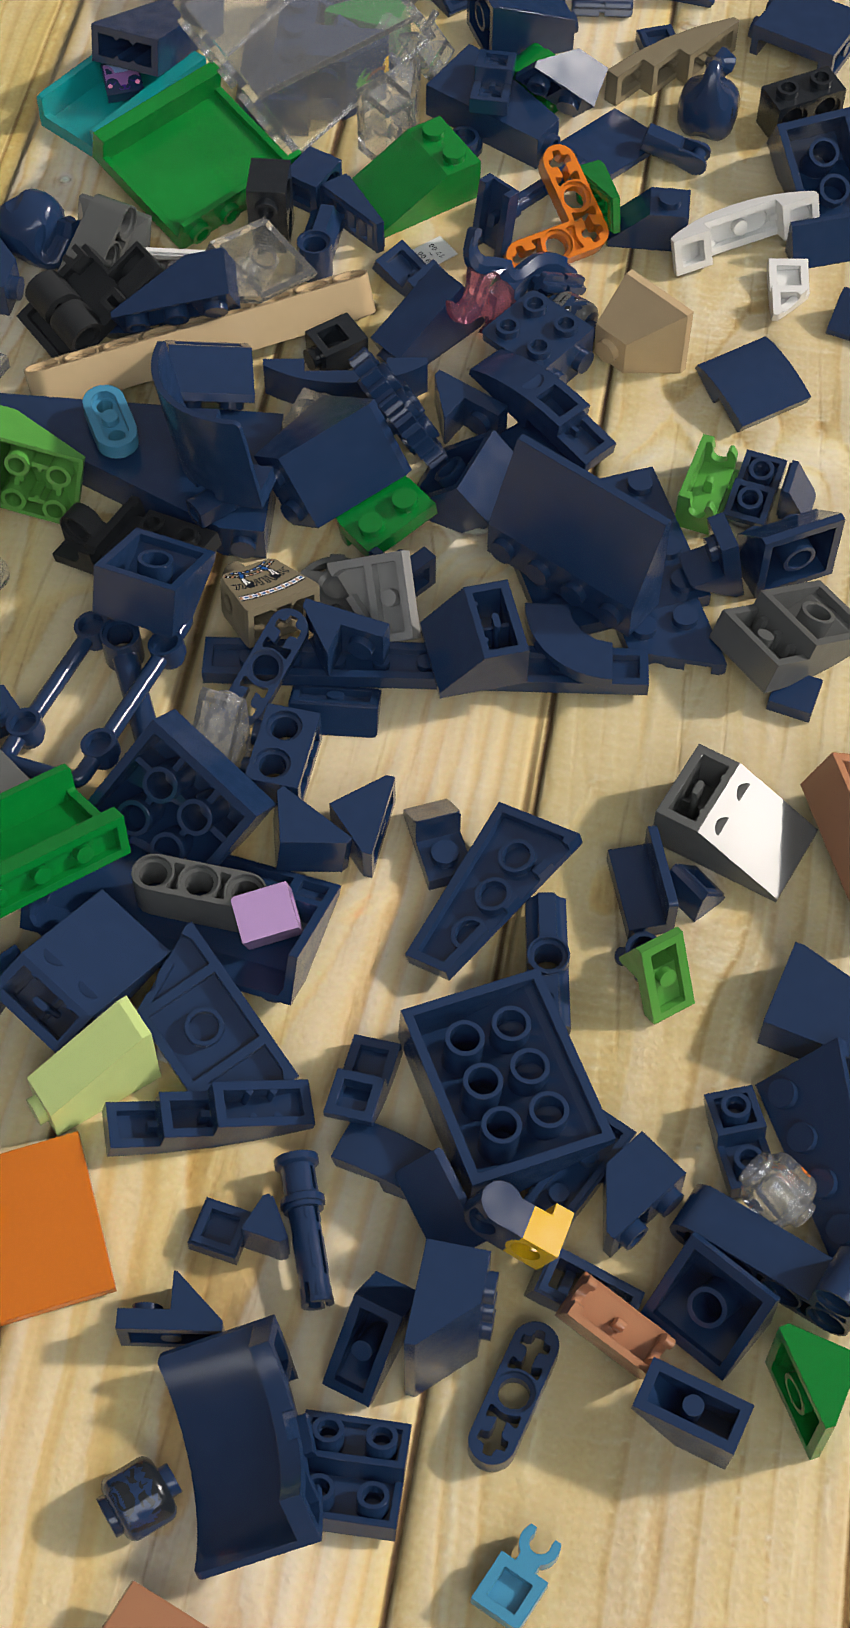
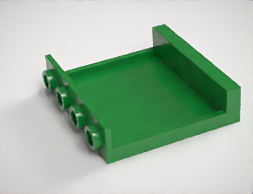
(186, 156)

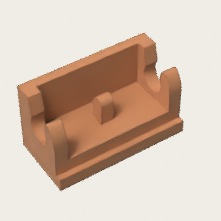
(613, 1326)

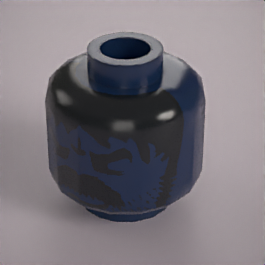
(139, 1498)

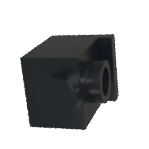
(333, 344)

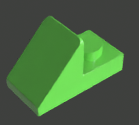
(662, 975)

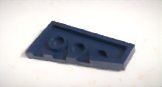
(812, 1121)

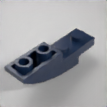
(546, 403)

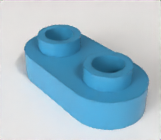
(115, 427)

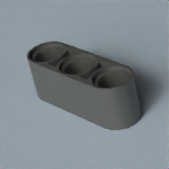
(105, 228)
(180, 882)

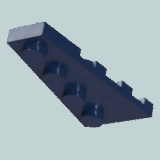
(493, 881)

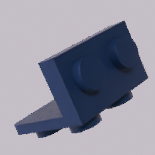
(544, 334)

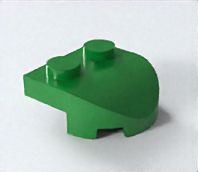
(386, 516)

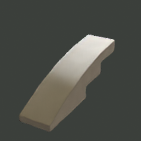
(670, 58)

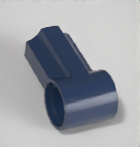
(321, 239)

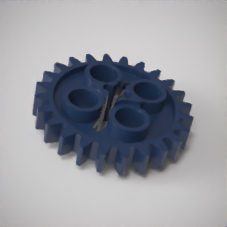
(399, 407)

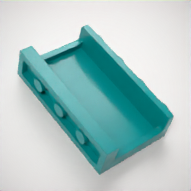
(79, 102)

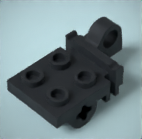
(74, 305)
(91, 538)

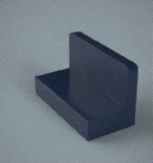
(644, 886)

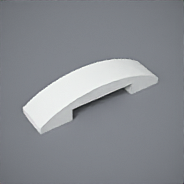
(739, 226)

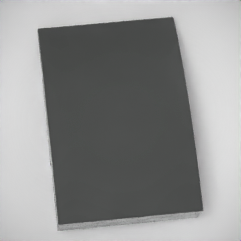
(785, 634)

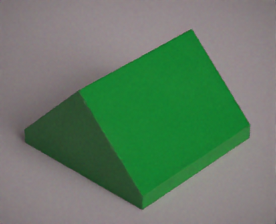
(811, 1382)

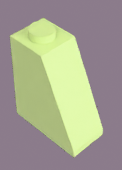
(95, 1067)

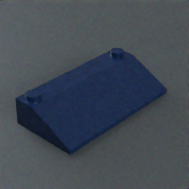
(268, 971)

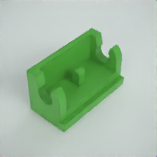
(706, 486)

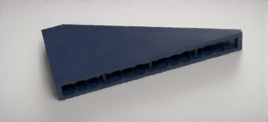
(154, 467)

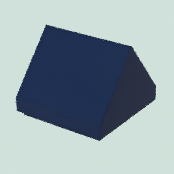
(694, 891)
(265, 1230)

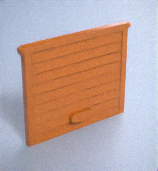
(49, 1231)

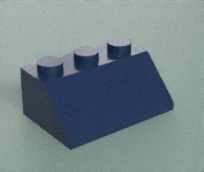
(448, 1313)

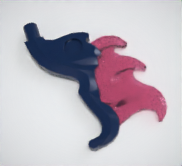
(494, 282)

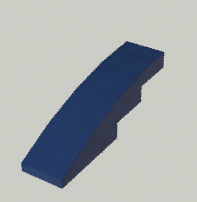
(208, 1119)

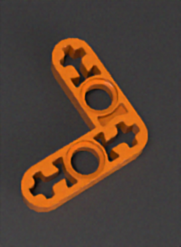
(570, 230)

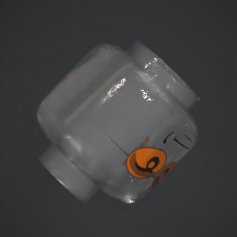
(778, 1189)

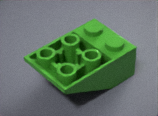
(37, 469)

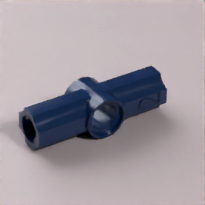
(548, 942)

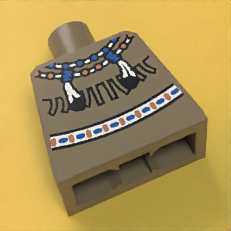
(260, 590)

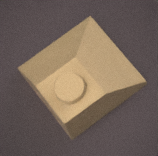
(643, 329)

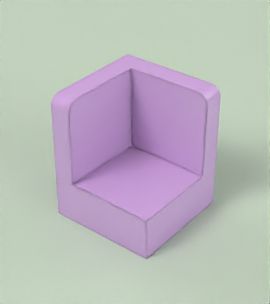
(266, 915)

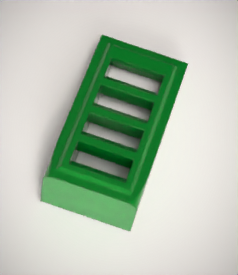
(604, 193)

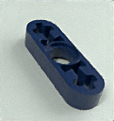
(292, 644)
(485, 1425)

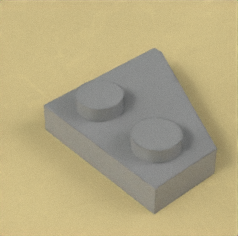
(382, 590)

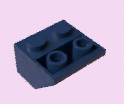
(213, 373)
(476, 641)

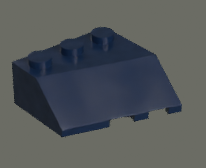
(182, 794)

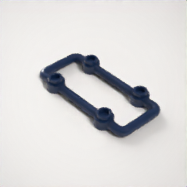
(100, 745)

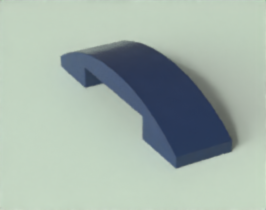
(288, 377)

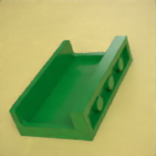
(52, 838)

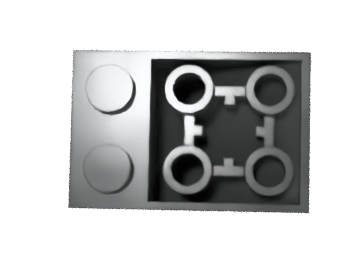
(733, 824)

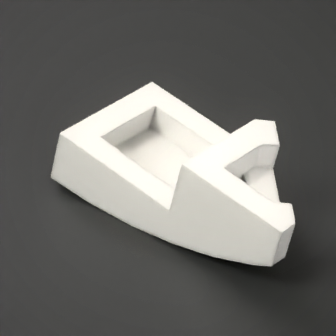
(786, 285)

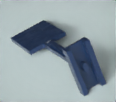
(610, 138)

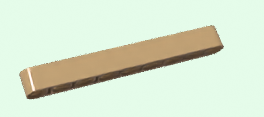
(128, 359)

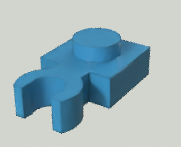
(512, 1586)

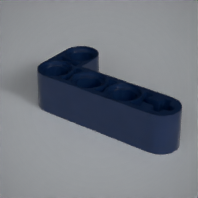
(791, 1268)

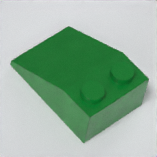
(420, 176)

